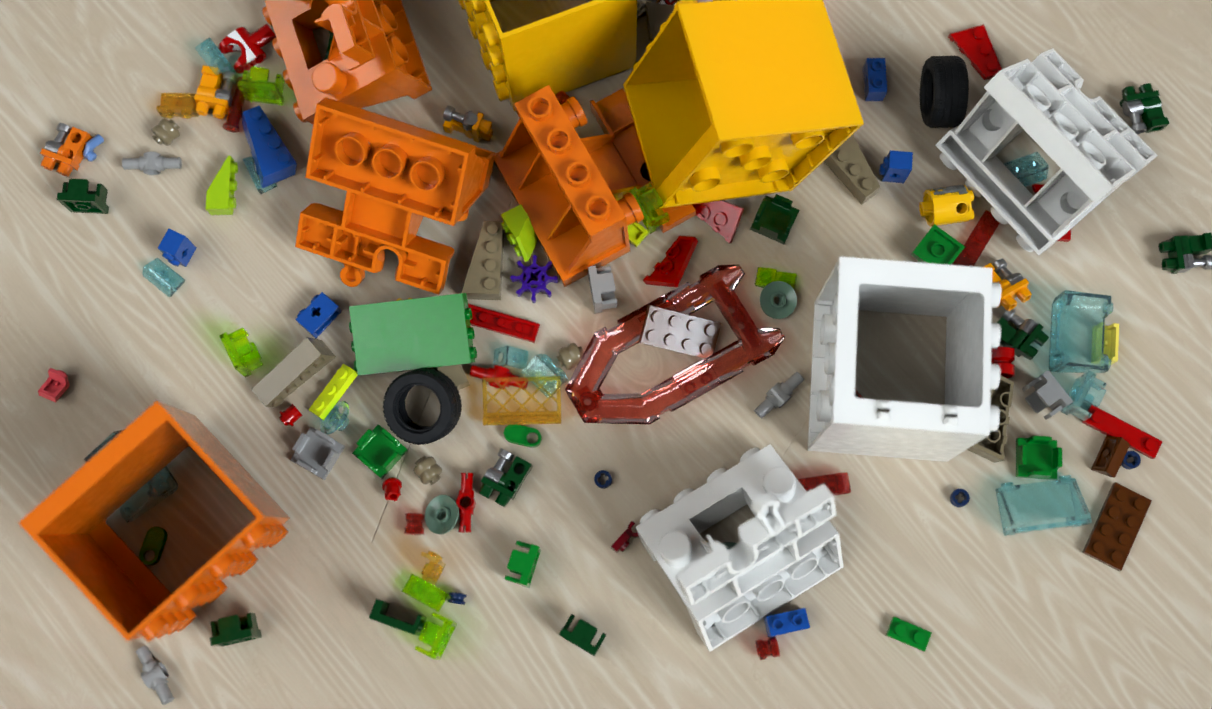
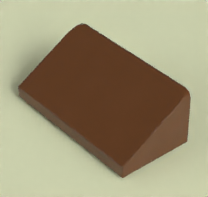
(1110, 456)

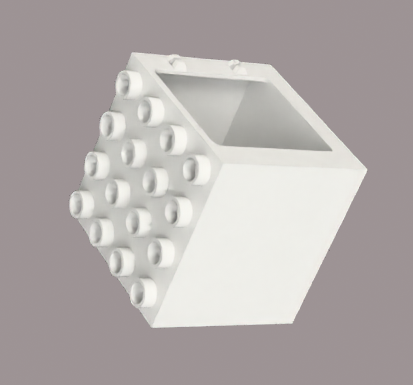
(909, 430)

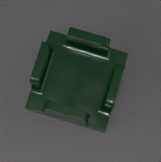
(80, 200)
(775, 218)
(234, 630)
(582, 635)

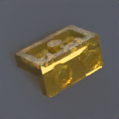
(177, 105)
(433, 570)

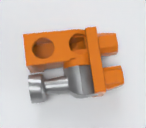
(68, 154)

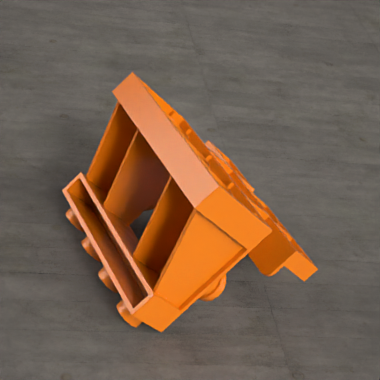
(369, 56)
(391, 183)
(576, 184)

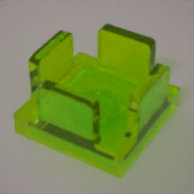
(258, 89)
(649, 203)
(241, 352)
(436, 636)

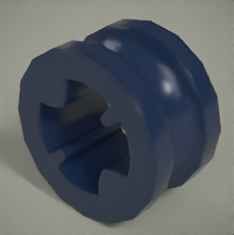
(1137, 460)
(598, 476)
(964, 493)
(457, 598)

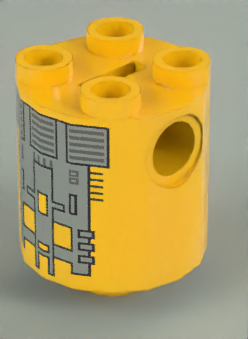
(947, 205)

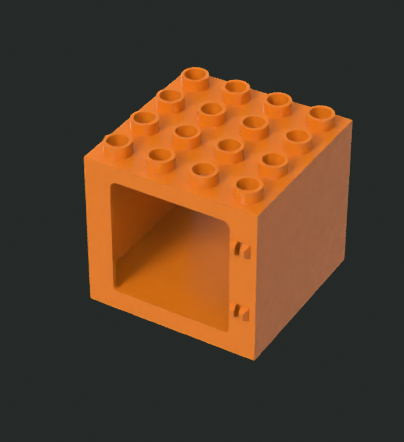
(81, 543)

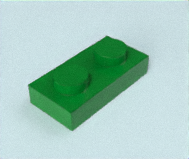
(908, 634)

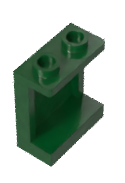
(379, 614)

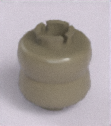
(165, 132)
(570, 356)
(427, 470)

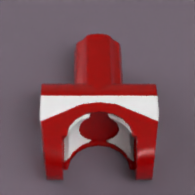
(249, 45)

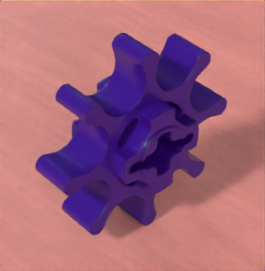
(536, 272)

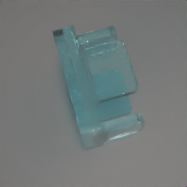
(1085, 392)

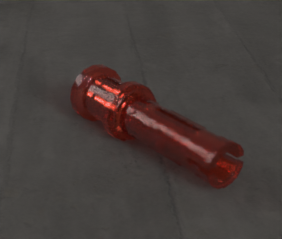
(235, 111)

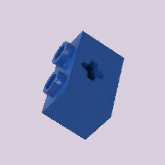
(875, 79)
(896, 166)
(176, 248)
(317, 324)
(786, 622)

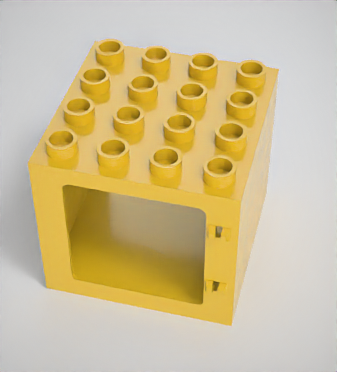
(557, 50)
(740, 99)

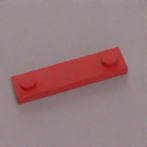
(1116, 427)

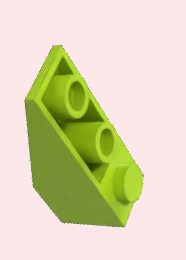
(220, 194)

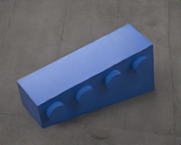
(267, 149)

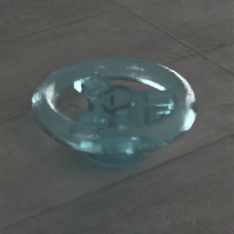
(337, 420)

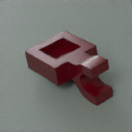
(622, 542)

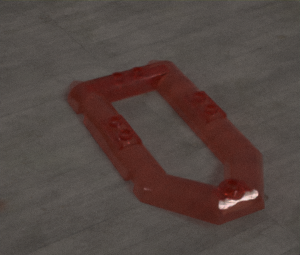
(645, 408)

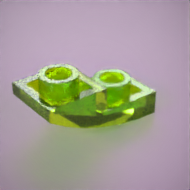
(768, 275)
(425, 592)

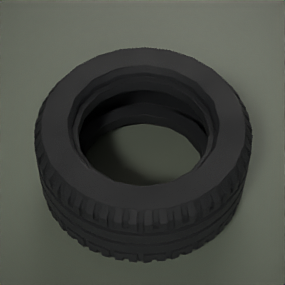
(944, 91)
(397, 416)

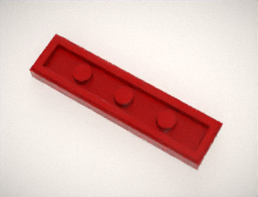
(504, 324)

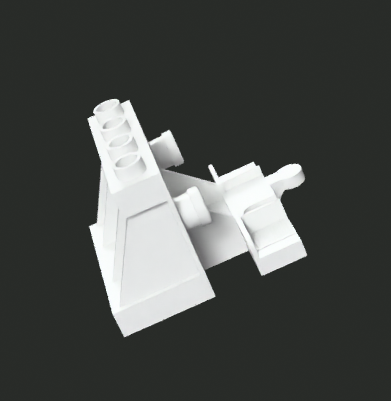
(1077, 132)
(778, 552)

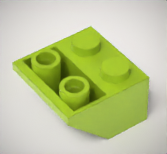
(520, 231)

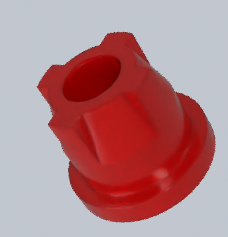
(290, 415)
(392, 488)

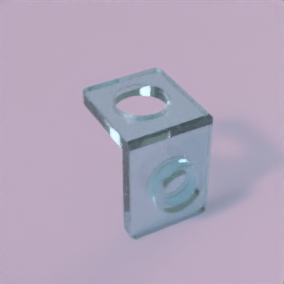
(511, 357)

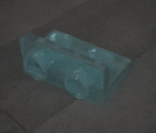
(214, 57)
(1029, 169)
(542, 366)

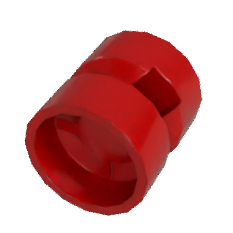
(1003, 357)

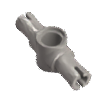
(152, 163)
(778, 395)
(154, 675)

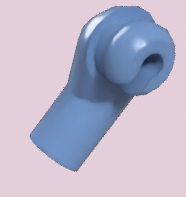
(90, 146)

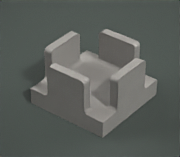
(602, 288)
(1047, 394)
(316, 452)

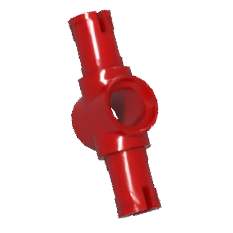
(496, 371)
(466, 492)

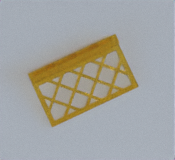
(527, 416)

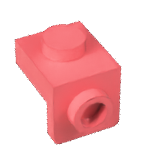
(54, 385)

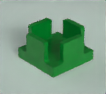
(937, 248)
(379, 450)
(1038, 458)
(523, 563)

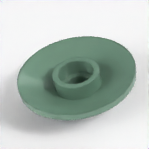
(787, 299)
(435, 514)

